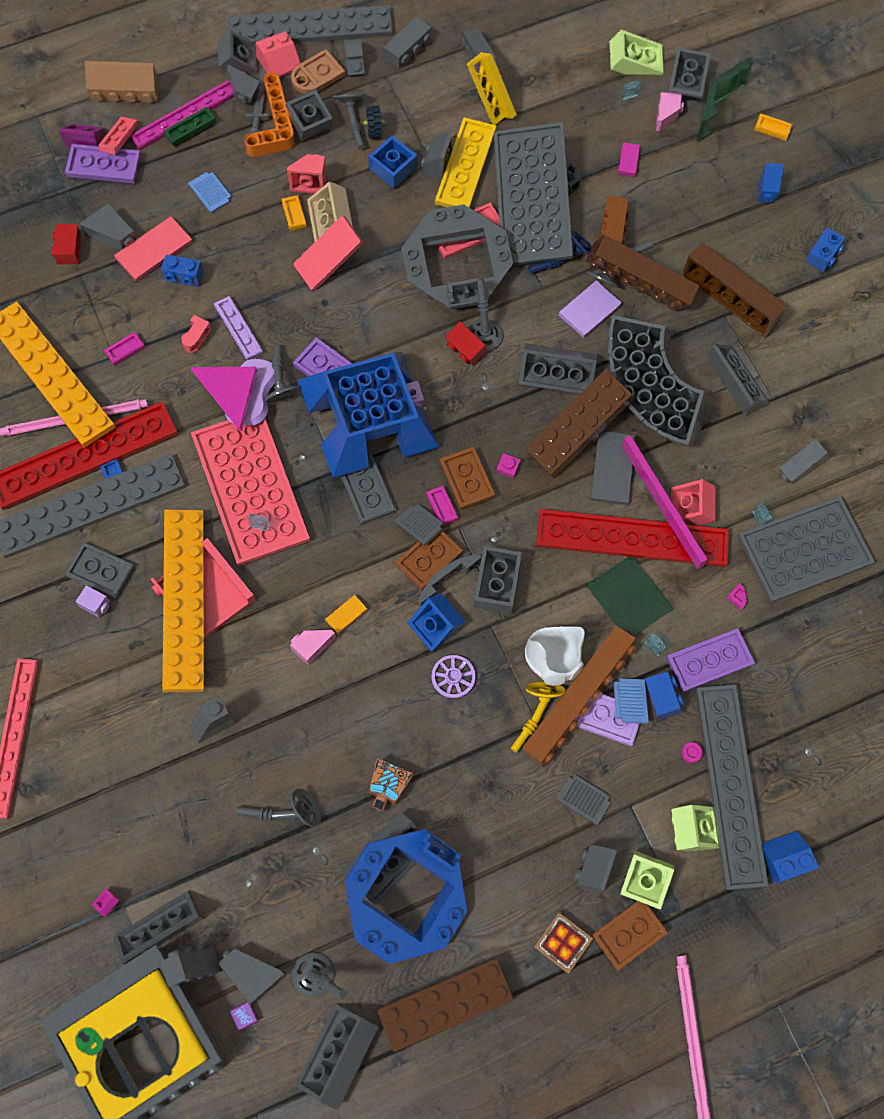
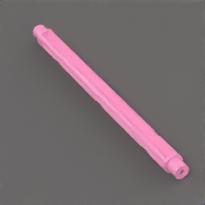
(56, 421)
(693, 1038)

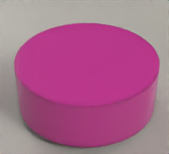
(691, 752)

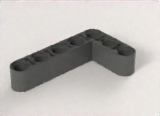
(475, 44)

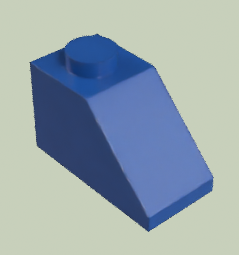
(770, 182)

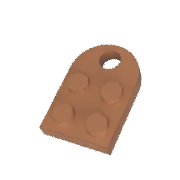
(317, 73)

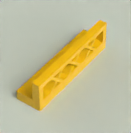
(494, 85)

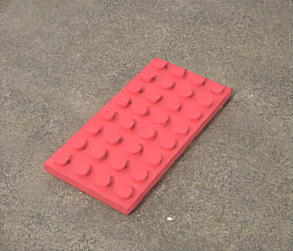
(248, 479)

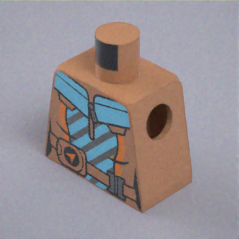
(388, 784)

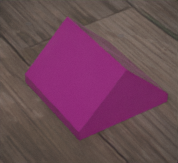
(82, 135)

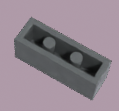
(407, 42)
(190, 965)

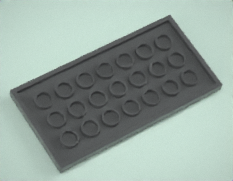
(534, 192)

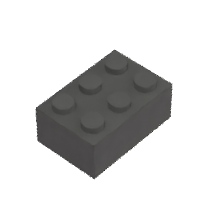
(497, 579)

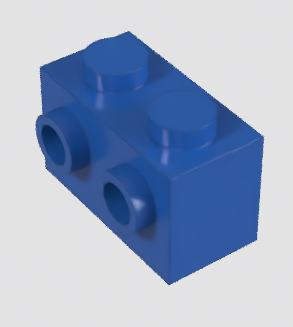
(825, 249)
(182, 270)
(664, 696)

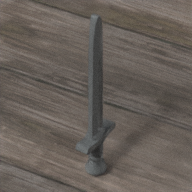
(257, 114)

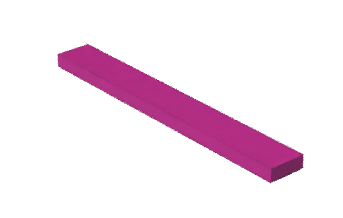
(154, 131)
(664, 502)

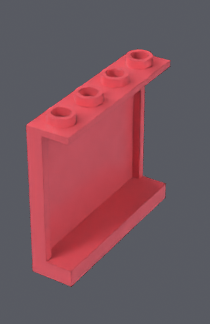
(222, 590)

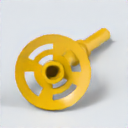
(545, 694)

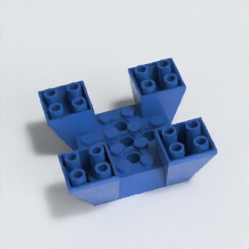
(396, 412)

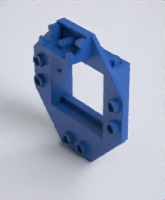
(382, 933)

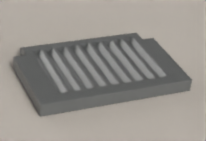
(419, 523)
(584, 799)

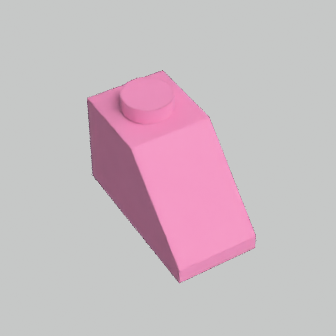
(668, 109)
(311, 644)

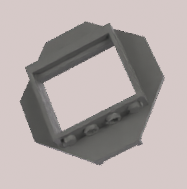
(451, 226)

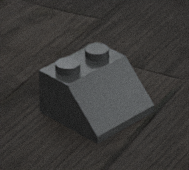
(237, 52)
(309, 115)
(437, 155)
(595, 868)

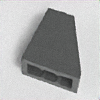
(108, 228)
(804, 462)
(211, 719)
(249, 974)

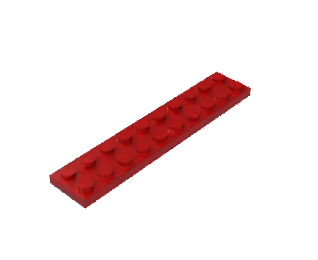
(73, 460)
(627, 537)

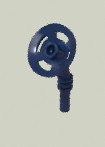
(581, 246)

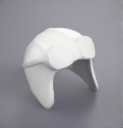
(556, 653)

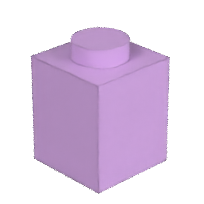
(93, 601)

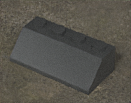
(557, 368)
(397, 863)
(336, 1057)

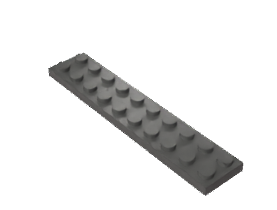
(315, 24)
(89, 505)
(731, 788)

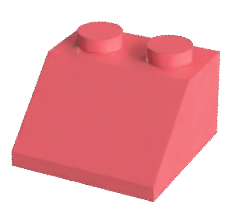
(277, 54)
(307, 174)
(695, 502)

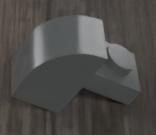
(354, 56)

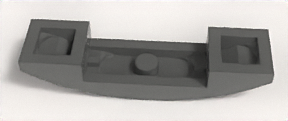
(466, 564)

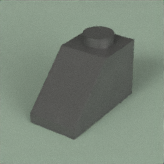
(242, 85)

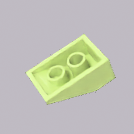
(635, 55)

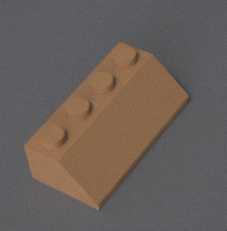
(121, 81)

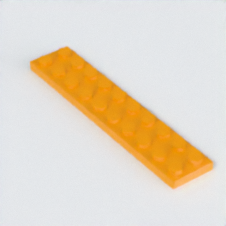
(52, 376)
(183, 602)

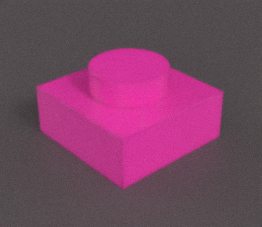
(508, 465)
(105, 902)

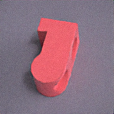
(196, 335)

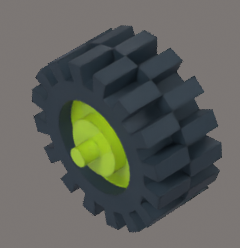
(374, 121)

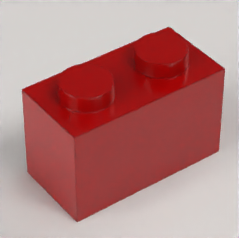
(66, 244)
(466, 343)

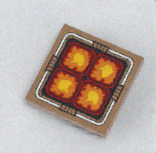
(563, 943)

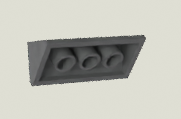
(737, 379)
(157, 927)

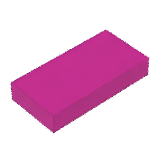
(628, 159)
(124, 348)
(442, 505)

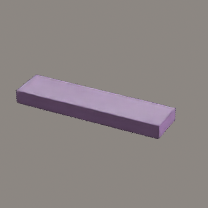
(238, 328)

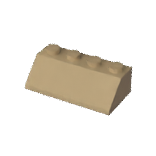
(327, 207)

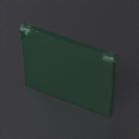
(629, 596)

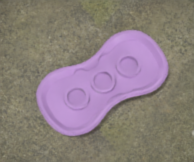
(264, 381)

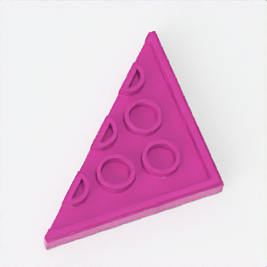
(230, 389)

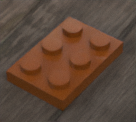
(467, 478)
(423, 562)
(629, 934)

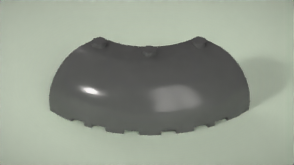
(642, 365)

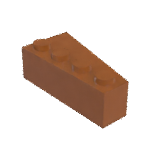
(614, 218)

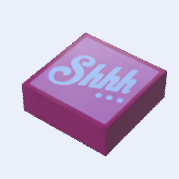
(243, 1016)

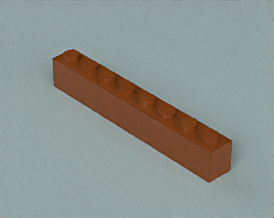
(579, 696)

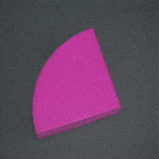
(738, 596)

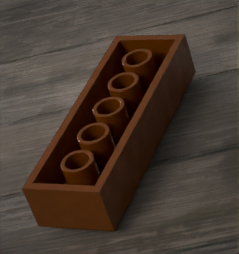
(641, 273)
(734, 290)
(579, 423)
(445, 1005)

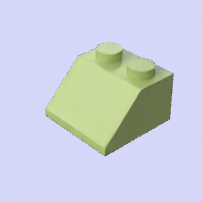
(695, 828)
(647, 879)

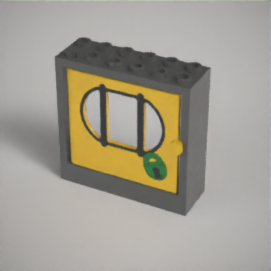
(148, 999)

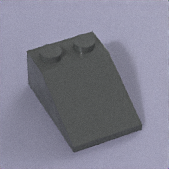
(689, 73)

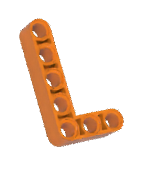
(274, 139)

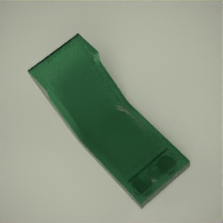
(720, 88)

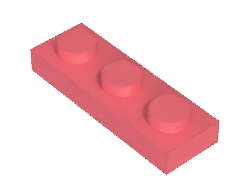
(118, 135)

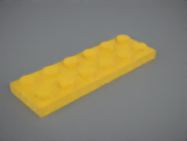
(465, 163)

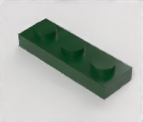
(189, 126)

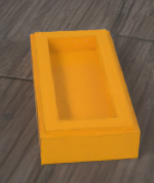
(773, 127)
(294, 213)
(346, 614)

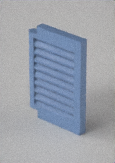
(210, 191)
(631, 701)

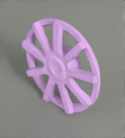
(453, 676)

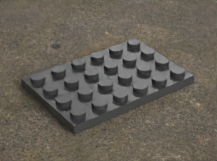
(805, 549)

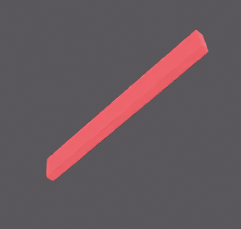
(15, 730)

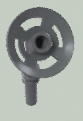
(354, 126)
(601, 274)
(486, 324)
(281, 390)
(300, 810)
(318, 978)

